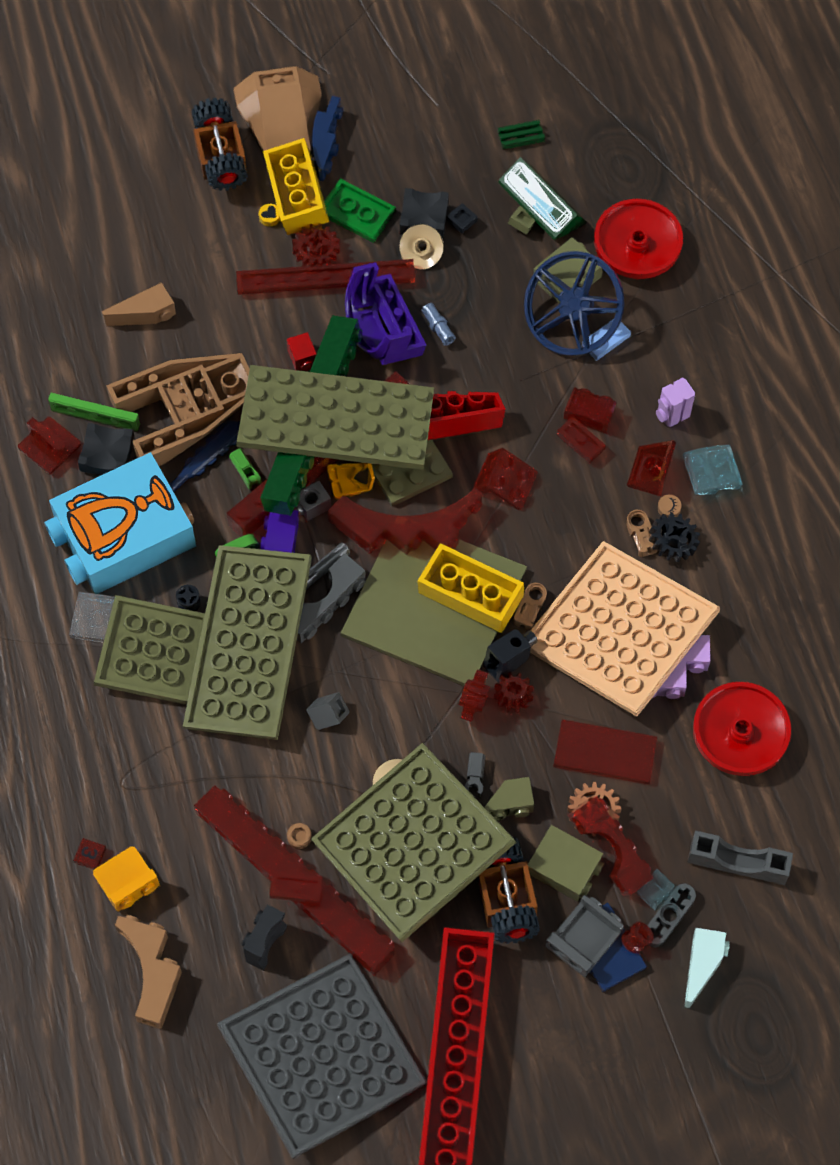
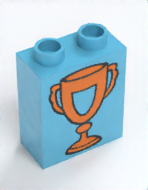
(120, 524)

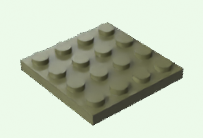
(150, 649)

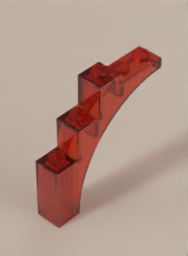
(372, 528)

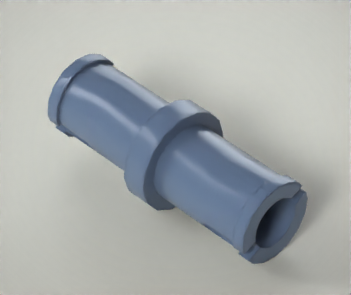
(438, 324)

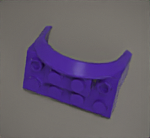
(383, 295)

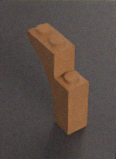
(159, 976)

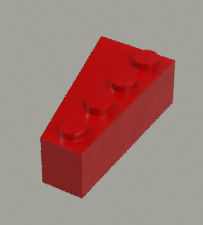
(464, 414)

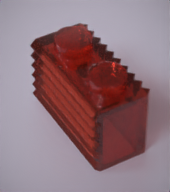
(590, 409)

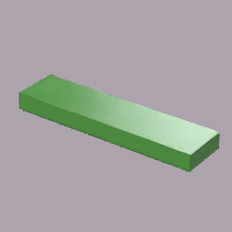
(94, 412)

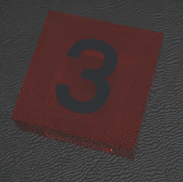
(89, 854)

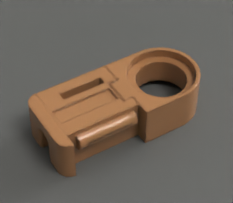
(641, 533)
(529, 607)

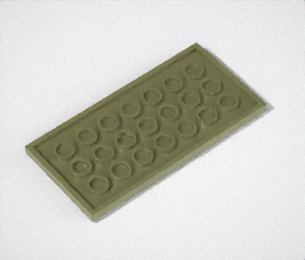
(336, 417)
(247, 642)

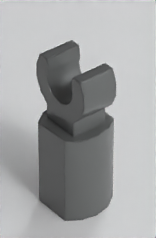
(475, 772)

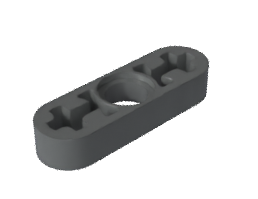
(685, 905)

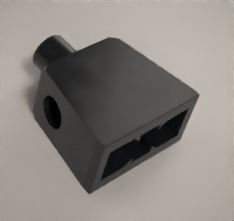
(508, 653)

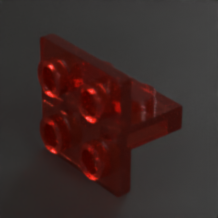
(48, 444)

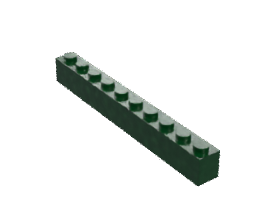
(291, 470)

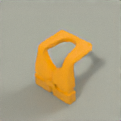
(343, 479)

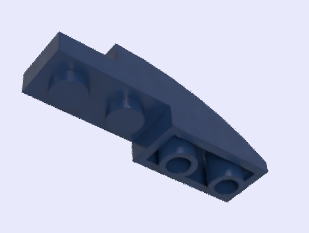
(325, 137)

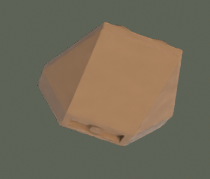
(279, 105)

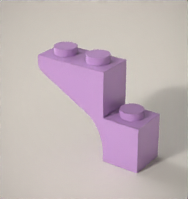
(695, 660)

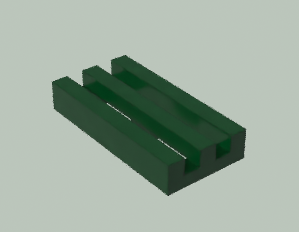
(520, 131)

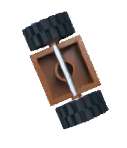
(218, 144)
(509, 897)

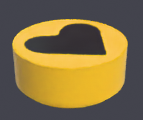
(269, 215)

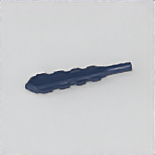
(206, 455)

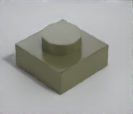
(522, 220)

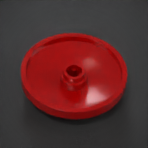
(638, 238)
(741, 728)

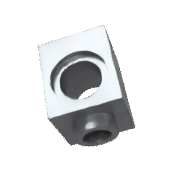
(313, 492)

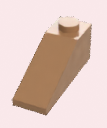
(144, 308)

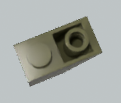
(511, 799)

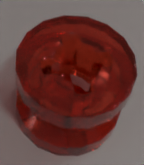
(637, 937)

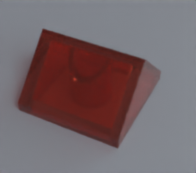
(652, 467)

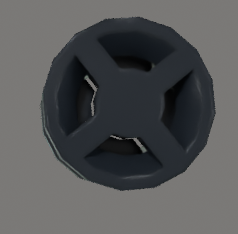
(187, 593)

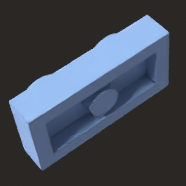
(619, 336)

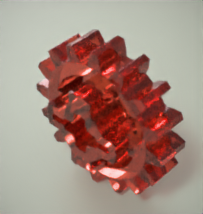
(325, 250)
(474, 695)

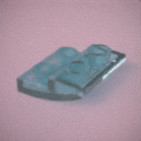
(712, 469)

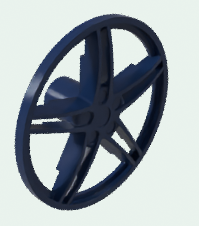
(574, 303)

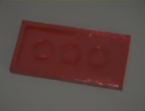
(605, 751)

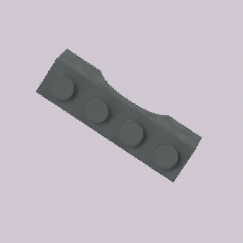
(345, 579)
(762, 864)

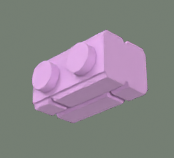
(675, 402)

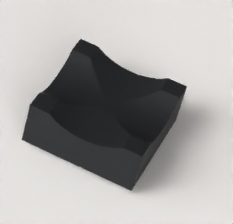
(424, 209)
(105, 449)
(267, 929)

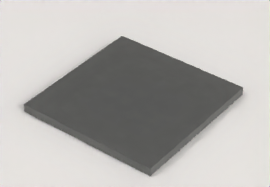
(321, 1055)

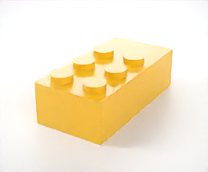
(295, 186)
(471, 588)

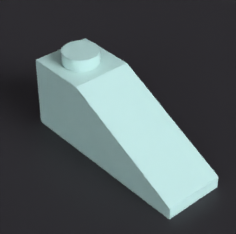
(706, 956)

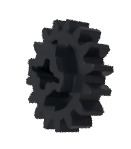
(674, 537)

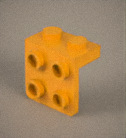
(126, 878)

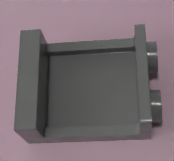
(585, 935)

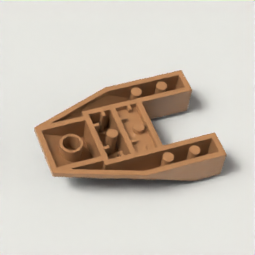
(196, 394)

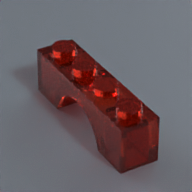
(629, 870)

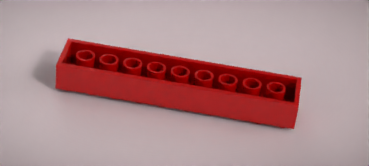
(457, 1048)

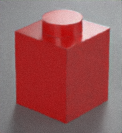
(301, 351)

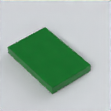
(358, 210)

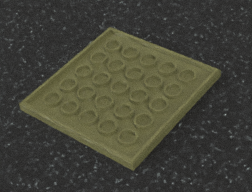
(415, 628)
(413, 841)

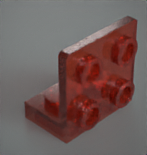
(506, 477)

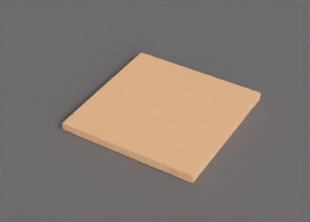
(621, 628)

